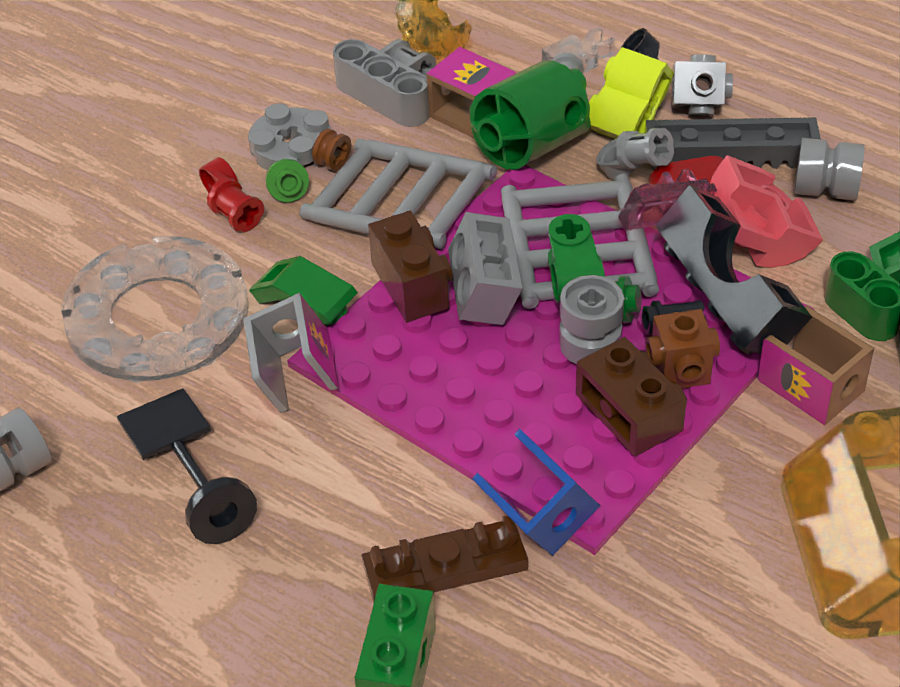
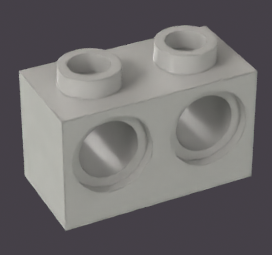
(484, 268)

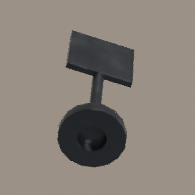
(219, 506)

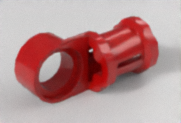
(227, 196)

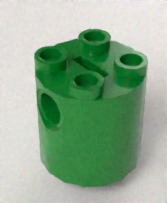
(530, 114)

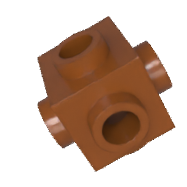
(683, 347)

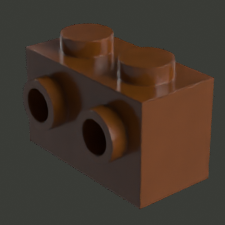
(410, 265)
(631, 396)

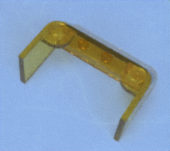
(841, 528)

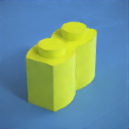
(630, 94)

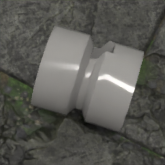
(829, 169)
(589, 316)
(25, 444)

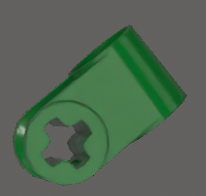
(571, 251)

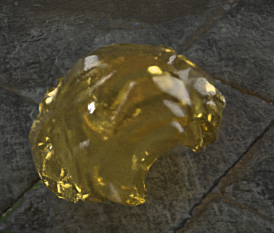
(429, 28)

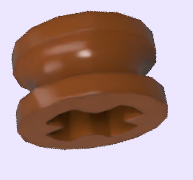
(331, 149)

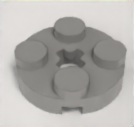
(284, 123)

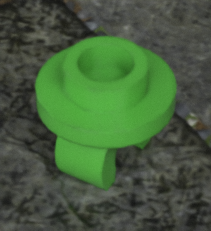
(287, 180)

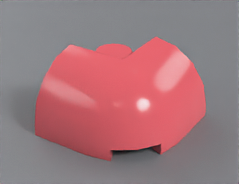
(770, 222)

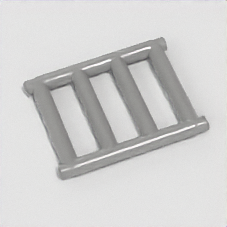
(400, 158)
(635, 248)

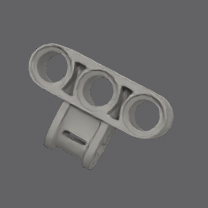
(385, 79)

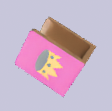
(464, 77)
(817, 368)

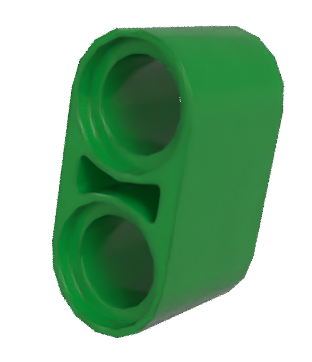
(863, 296)

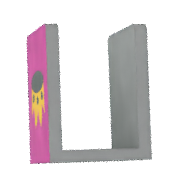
(267, 346)

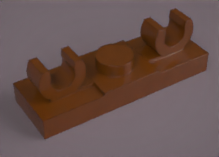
(448, 558)

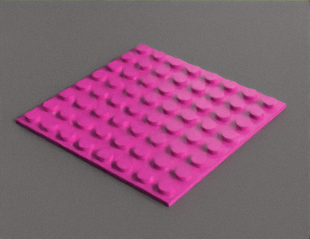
(473, 384)

